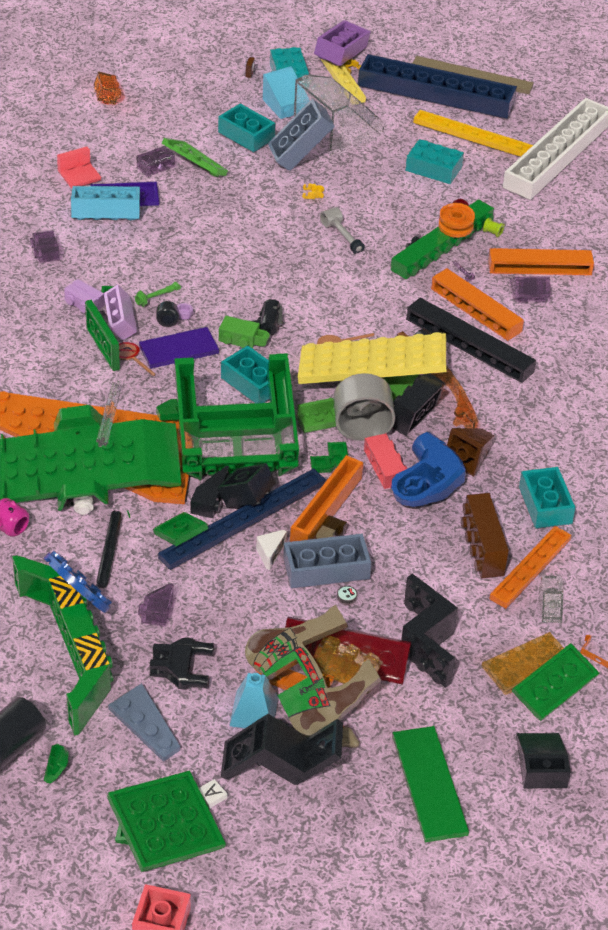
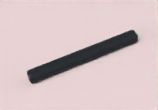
(108, 550)

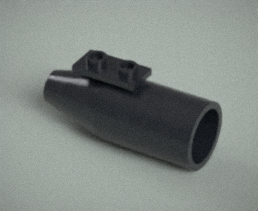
(19, 726)

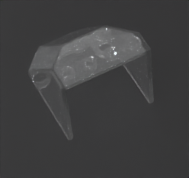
(352, 119)

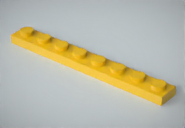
(471, 133)

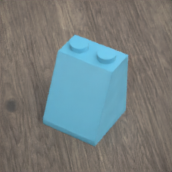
(280, 91)

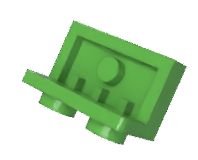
(316, 415)

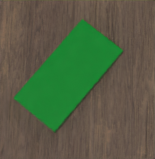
(102, 335)
(555, 682)

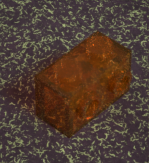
(107, 88)

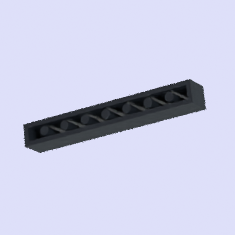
(472, 340)

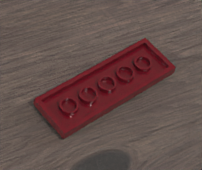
(391, 651)

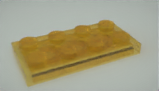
(518, 663)

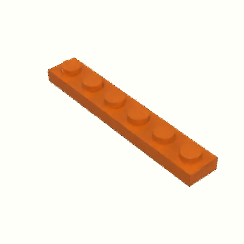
(530, 567)

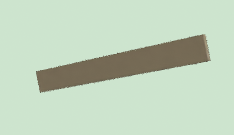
(522, 85)

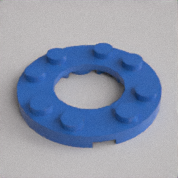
(78, 581)

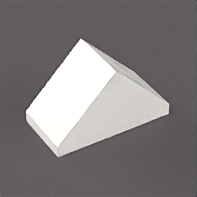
(270, 546)

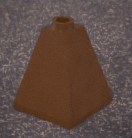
(471, 446)

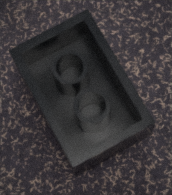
(416, 402)

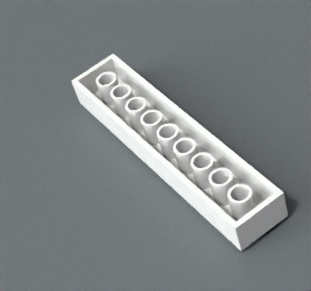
(556, 149)

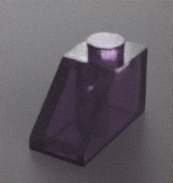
(157, 606)

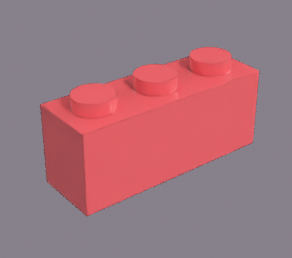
(383, 458)

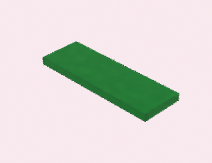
(430, 784)

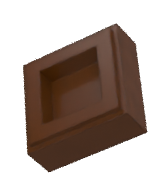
(250, 66)

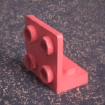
(76, 167)

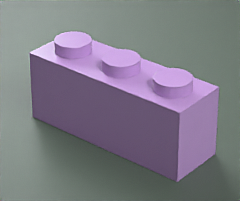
(120, 312)

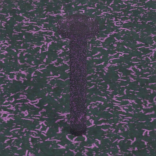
(469, 276)

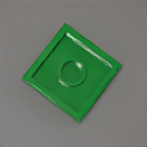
(180, 528)

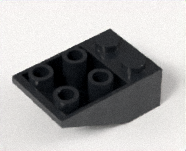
(543, 760)

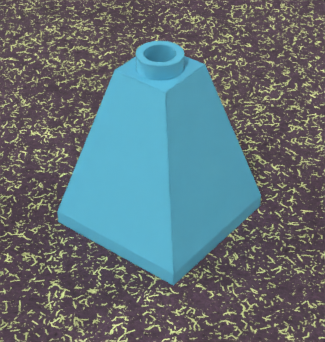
(253, 700)

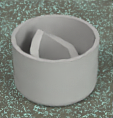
(363, 406)

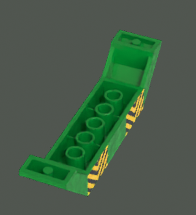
(78, 632)

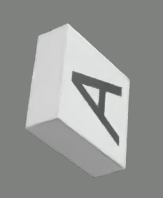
(213, 793)

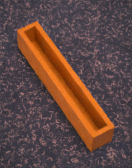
(540, 261)
(327, 499)

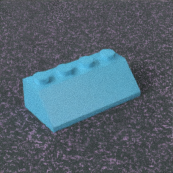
(105, 202)

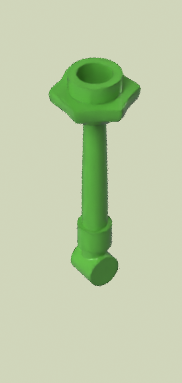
(141, 298)

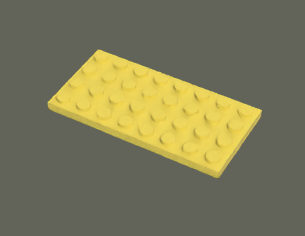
(378, 357)

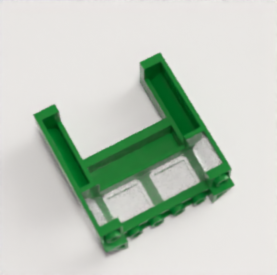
(237, 432)

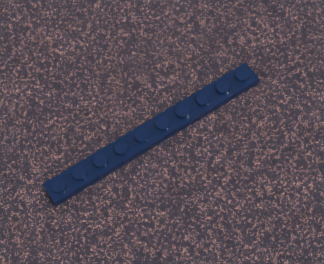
(242, 519)

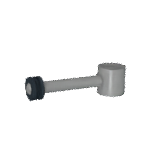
(334, 217)

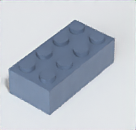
(301, 135)
(326, 560)

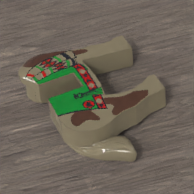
(310, 702)

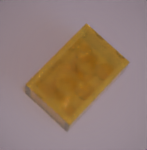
(342, 661)

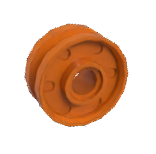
(456, 220)

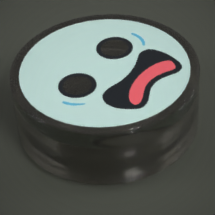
(347, 595)

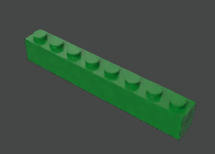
(435, 244)

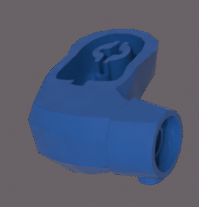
(432, 477)

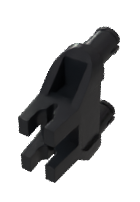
(174, 661)

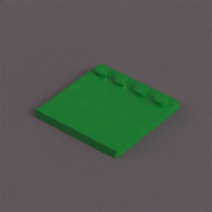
(165, 821)

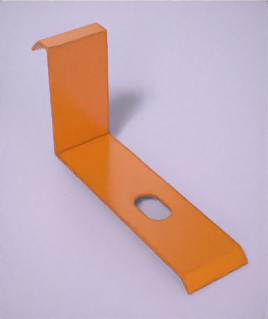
(590, 655)

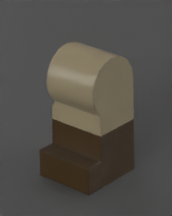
(332, 527)

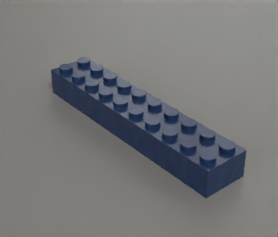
(437, 86)

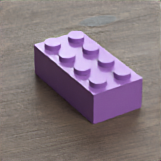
(342, 42)

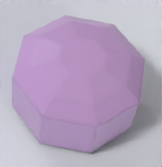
(185, 311)

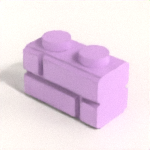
(79, 292)

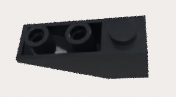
(207, 497)

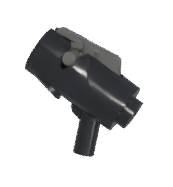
(270, 316)

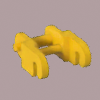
(351, 62)
(316, 191)

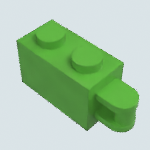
(242, 333)

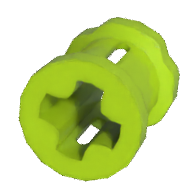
(493, 227)

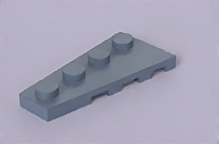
(142, 717)

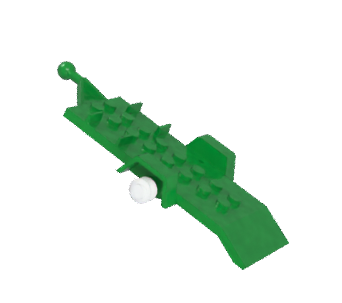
(75, 467)

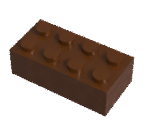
(484, 535)

